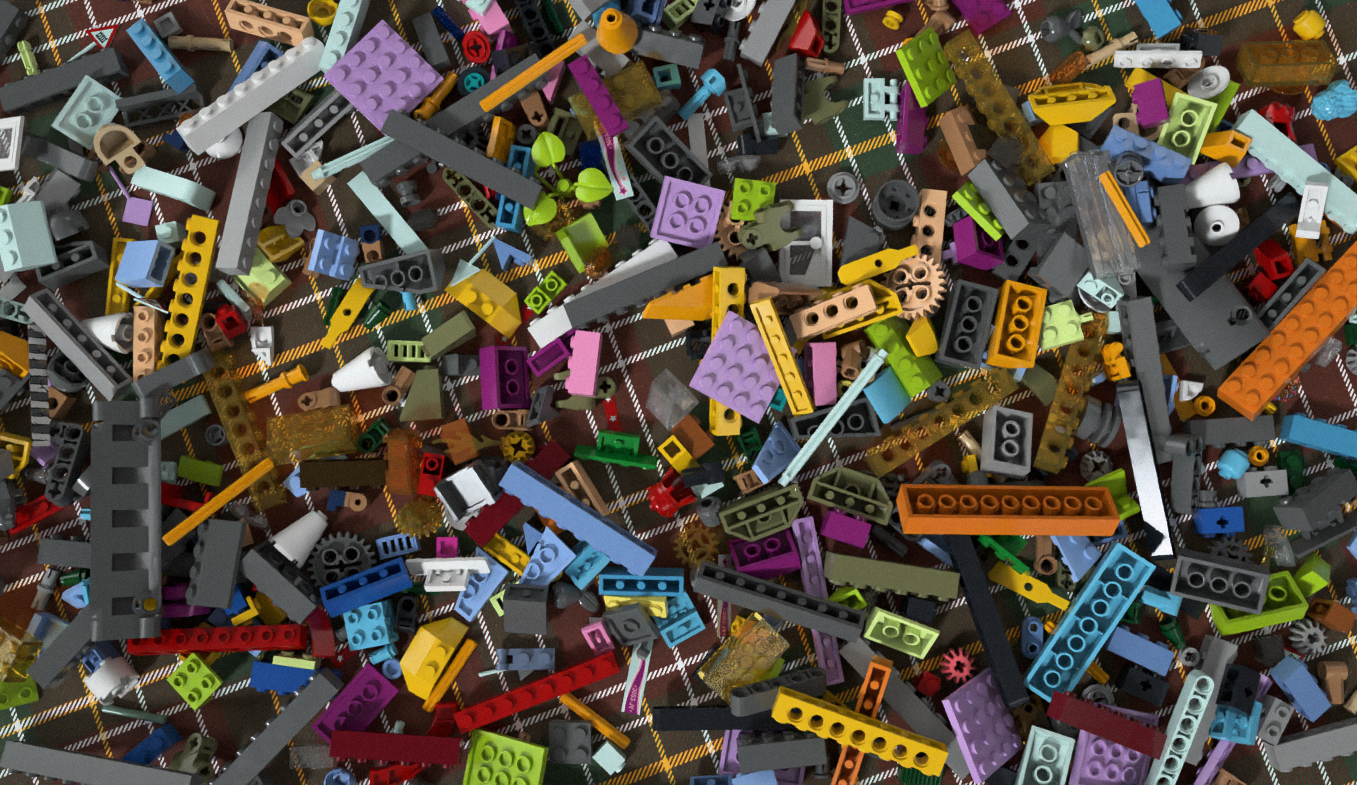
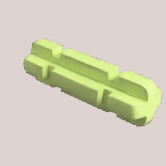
(28, 58)

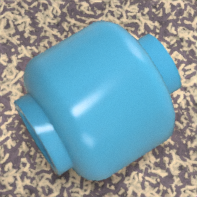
(1233, 464)

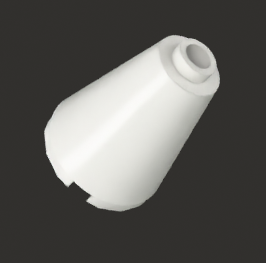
(1213, 188)
(112, 331)
(364, 372)
(300, 537)

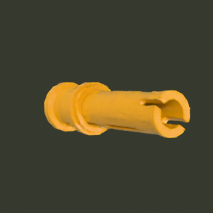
(432, 104)
(285, 380)

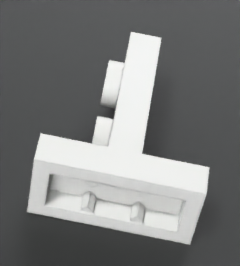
(1311, 209)

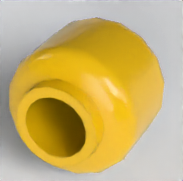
(1309, 25)

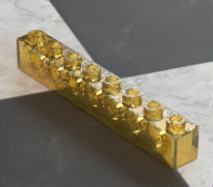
(999, 96)
(1004, 386)
(232, 426)
(1045, 458)

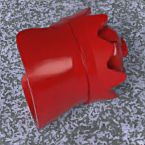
(1281, 118)
(670, 494)

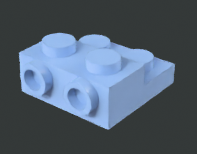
(334, 255)

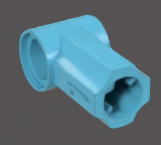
(1160, 599)

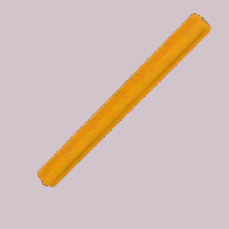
(533, 72)
(218, 501)

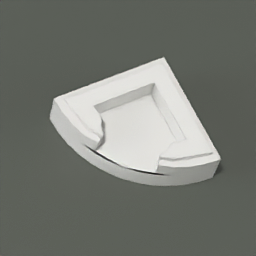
(1189, 389)

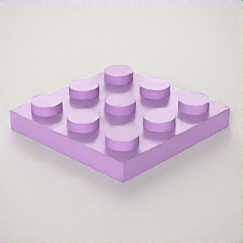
(687, 213)

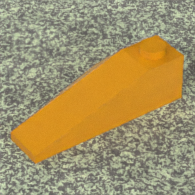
(688, 304)
(14, 354)

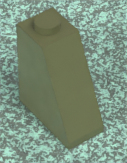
(448, 336)
(425, 397)

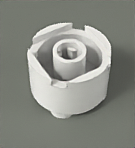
(111, 680)

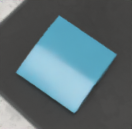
(887, 395)
(585, 564)
(681, 620)
(1236, 727)

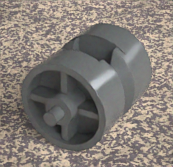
(1129, 169)

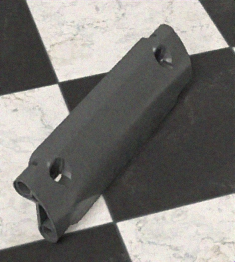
(1207, 316)
(125, 519)

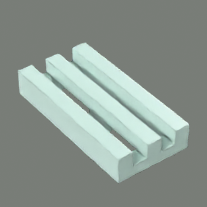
(234, 298)

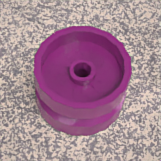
(179, 607)

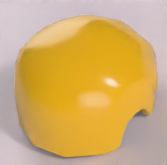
(322, 11)

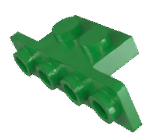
(617, 448)
(1007, 548)

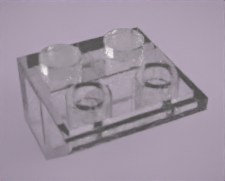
(669, 399)

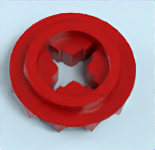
(476, 55)

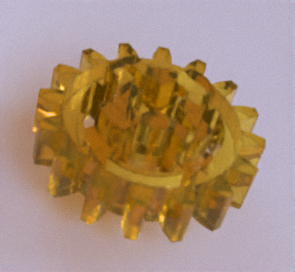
(551, 227)
(419, 518)
(698, 536)

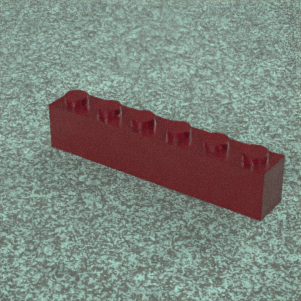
(498, 515)
(1105, 724)
(396, 747)

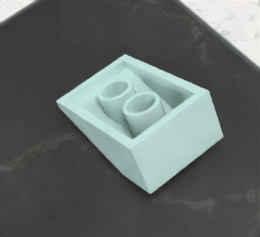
(1045, 758)

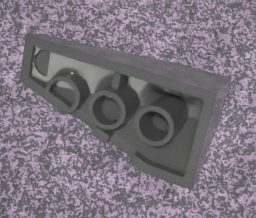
(411, 273)

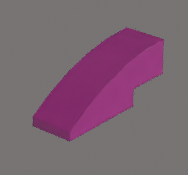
(552, 354)

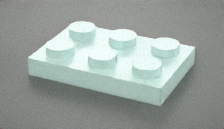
(86, 112)

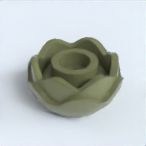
(1092, 38)

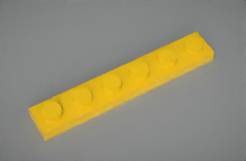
(782, 356)

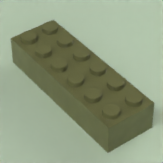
(891, 575)

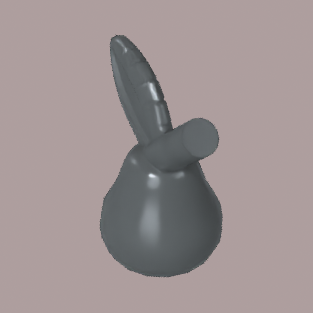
(1055, 28)
(566, 594)

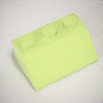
(1188, 125)
(265, 279)
(899, 632)

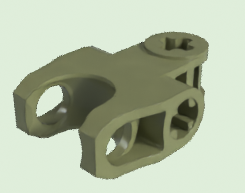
(816, 104)
(768, 229)
(582, 403)
(196, 757)

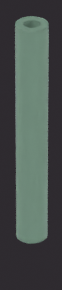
(136, 714)

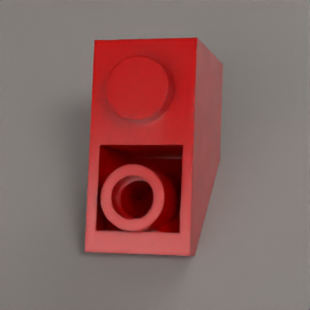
(808, 37)
(1273, 260)
(432, 472)

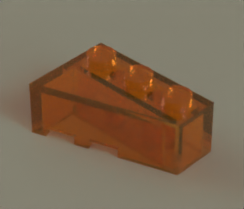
(402, 461)

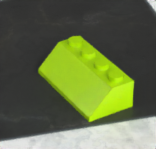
(913, 372)
(1281, 605)

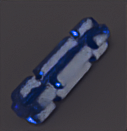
(448, 23)

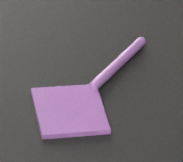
(137, 210)

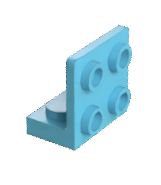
(370, 625)

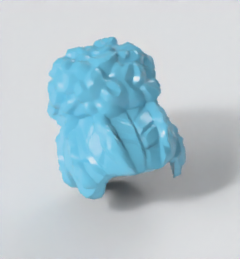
(1335, 101)

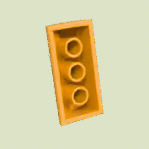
(1016, 325)

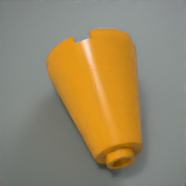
(616, 31)

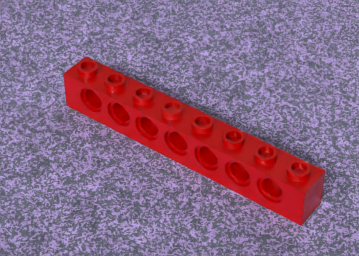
(221, 640)

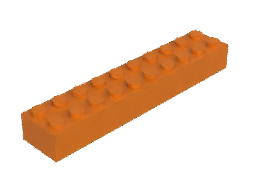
(1294, 340)
(1006, 510)

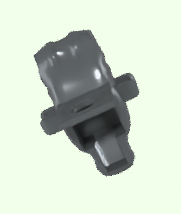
(8, 499)

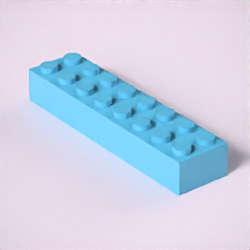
(1088, 622)

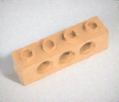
(268, 22)
(937, 203)
(866, 306)
(147, 340)

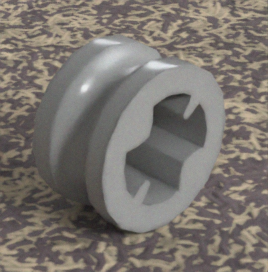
(1276, 183)
(1195, 658)

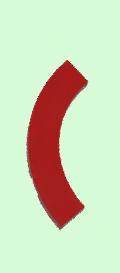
(320, 633)
(394, 773)

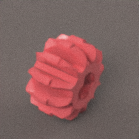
(964, 667)

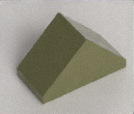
(1040, 383)

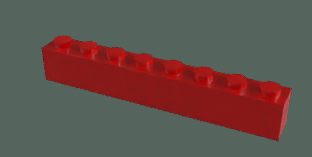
(537, 691)

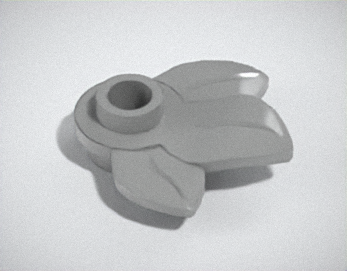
(294, 221)

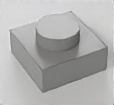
(168, 25)

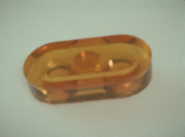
(1069, 69)
(598, 263)

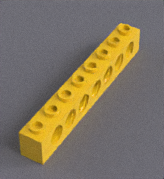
(721, 300)
(189, 331)
(872, 728)

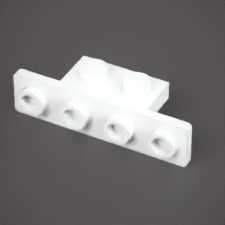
(1157, 56)
(447, 573)

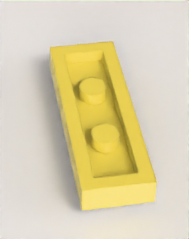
(653, 605)

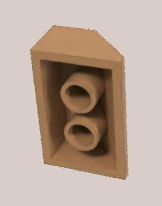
(959, 139)
(785, 295)

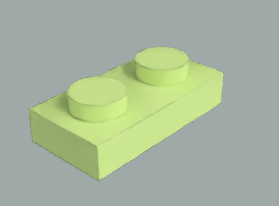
(288, 658)

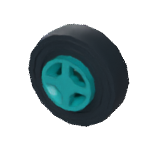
(471, 78)

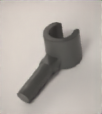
(642, 652)

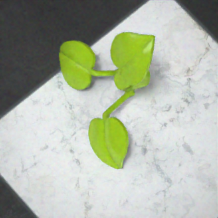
(591, 183)

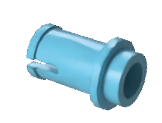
(409, 301)
(383, 653)

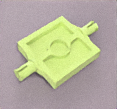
(1061, 325)

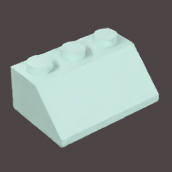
(25, 237)

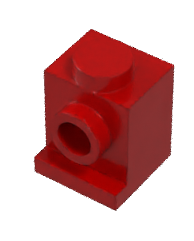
(1259, 288)
(229, 326)
(927, 683)

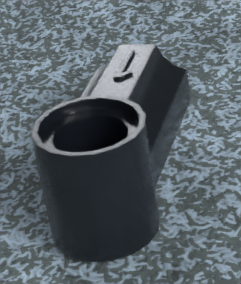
(748, 145)
(706, 474)

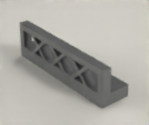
(159, 99)

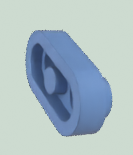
(1030, 637)

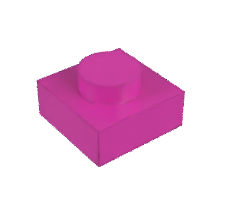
(447, 547)

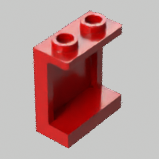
(172, 496)

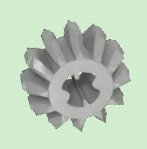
(1301, 640)

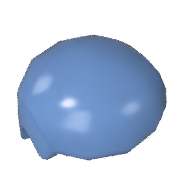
(340, 776)

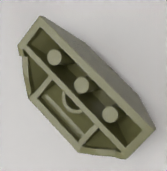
(852, 493)
(762, 512)

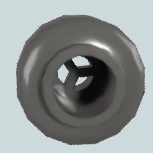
(708, 511)

